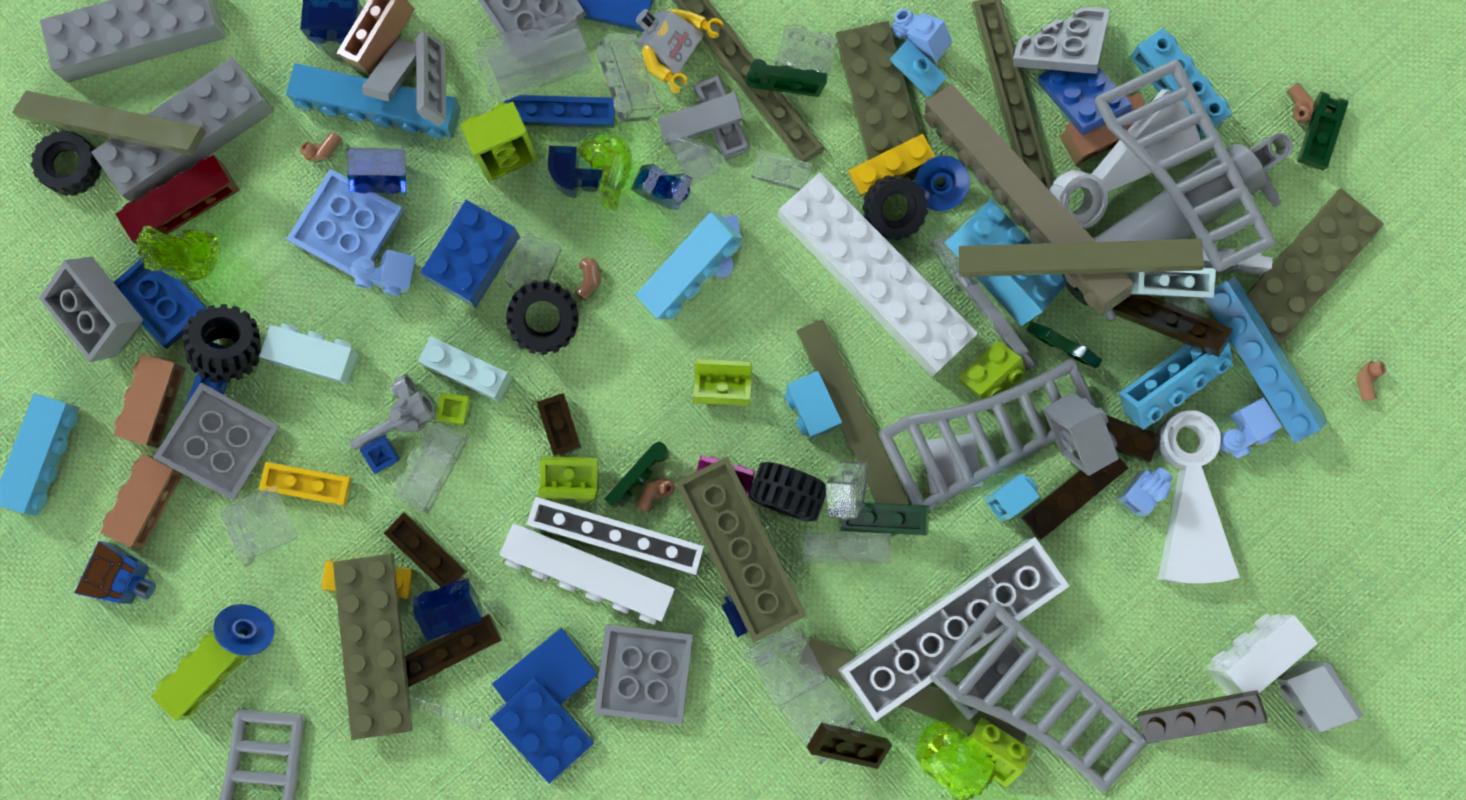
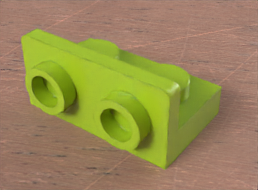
(1000, 749)

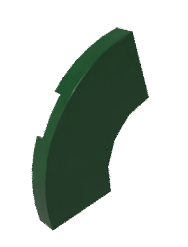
(1056, 340)

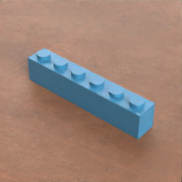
(343, 94)
(1266, 361)

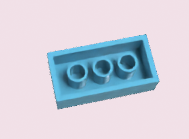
(1019, 294)

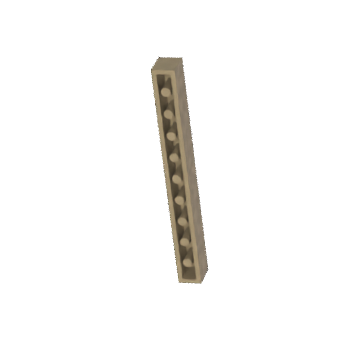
(1019, 190)

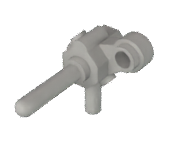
(408, 413)

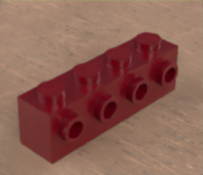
(179, 199)

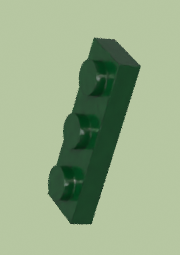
(890, 518)

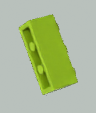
(195, 678)

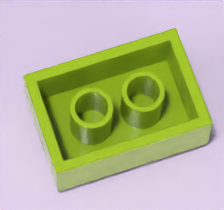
(499, 141)

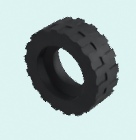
(50, 148)
(916, 210)

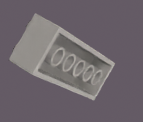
(127, 33)
(220, 102)

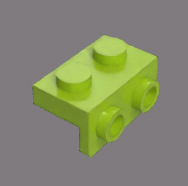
(993, 371)
(722, 382)
(569, 478)

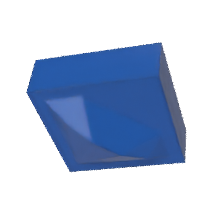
(379, 454)

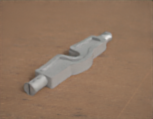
(999, 322)

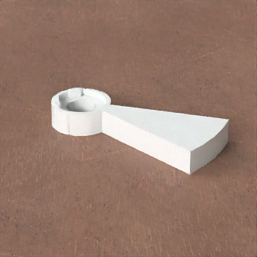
(1122, 165)
(1195, 538)

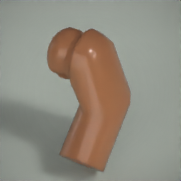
(1303, 103)
(320, 151)
(591, 276)
(1367, 377)
(654, 490)

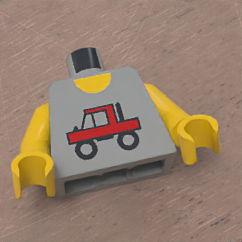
(670, 40)

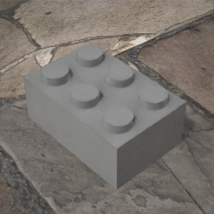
(90, 308)

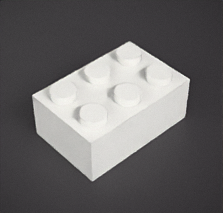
(1261, 654)

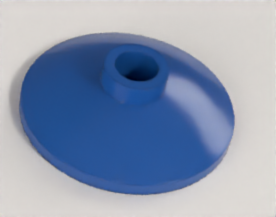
(953, 189)
(247, 621)

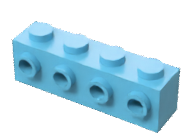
(1164, 48)
(689, 267)
(1172, 383)
(36, 454)

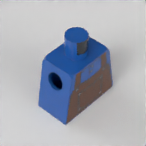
(114, 576)

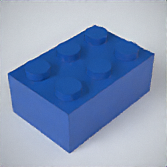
(470, 253)

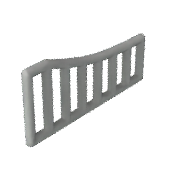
(1159, 168)
(969, 410)
(1014, 717)
(240, 745)

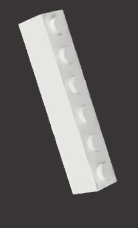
(615, 536)
(588, 573)

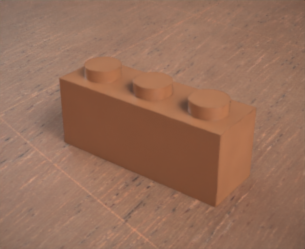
(374, 33)
(1096, 141)
(149, 400)
(141, 502)

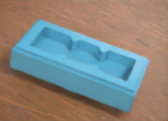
(918, 68)

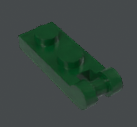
(785, 79)
(1322, 131)
(637, 474)

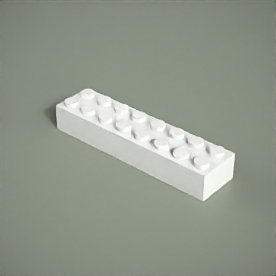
(876, 274)
(906, 657)

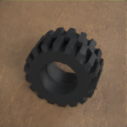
(219, 324)
(542, 341)
(788, 491)

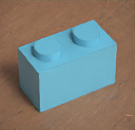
(812, 406)
(1012, 497)

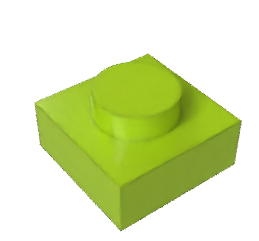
(453, 409)

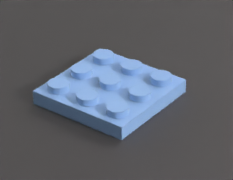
(344, 224)

